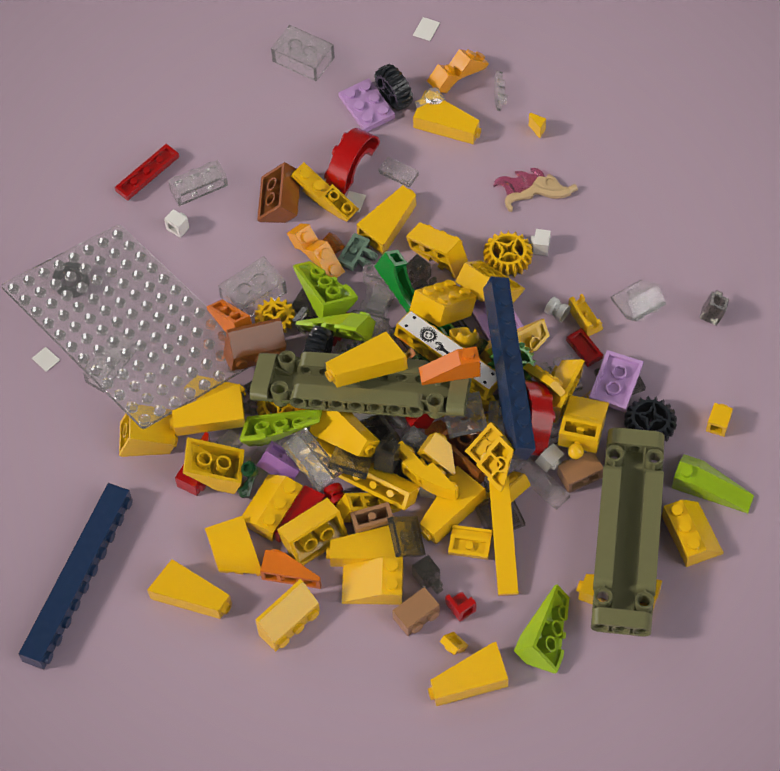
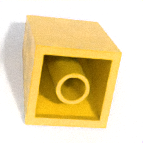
(153, 440)

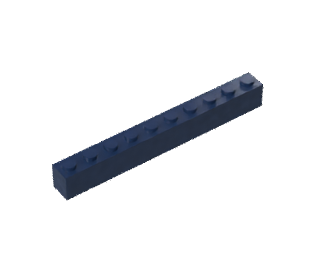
(509, 367)
(75, 576)

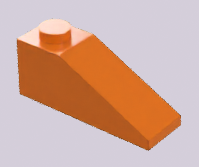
(228, 315)
(453, 366)
(284, 569)

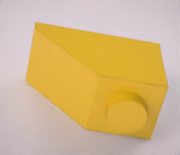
(439, 451)

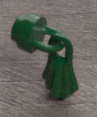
(249, 470)

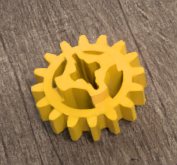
(274, 310)

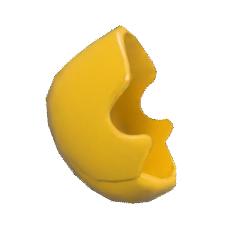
(464, 336)

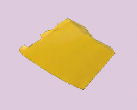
(492, 454)
(233, 547)

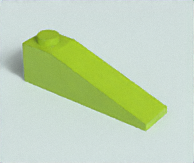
(324, 292)
(347, 326)
(265, 428)
(706, 482)
(543, 636)

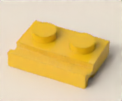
(470, 542)

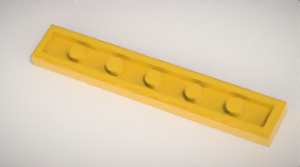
(503, 540)

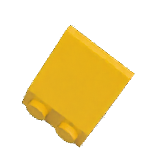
(214, 464)
(373, 582)

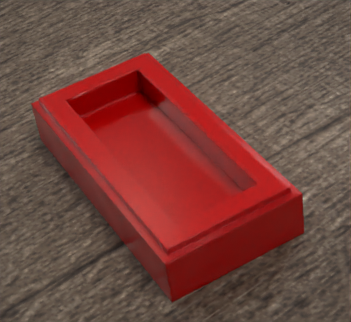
(584, 347)

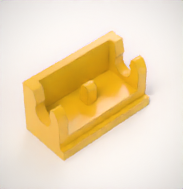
(584, 316)

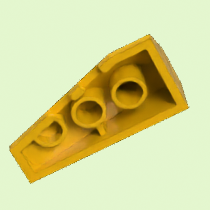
(532, 335)

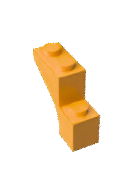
(461, 65)
(317, 250)

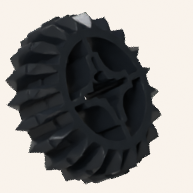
(393, 87)
(319, 340)
(641, 412)

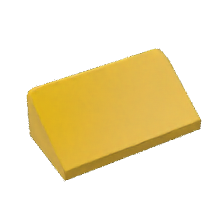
(518, 484)

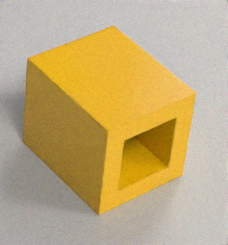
(719, 419)

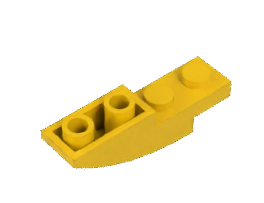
(324, 195)
(427, 477)

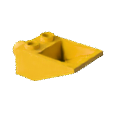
(582, 425)

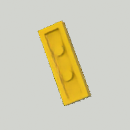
(545, 377)

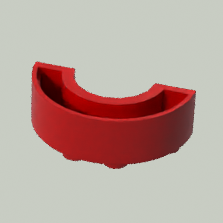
(347, 157)
(541, 414)

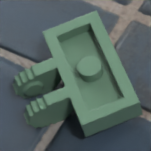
(354, 252)

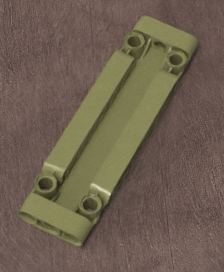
(305, 386)
(628, 532)

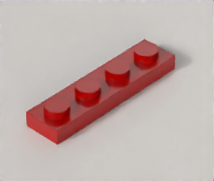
(146, 172)

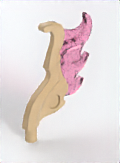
(528, 185)

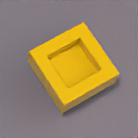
(453, 643)

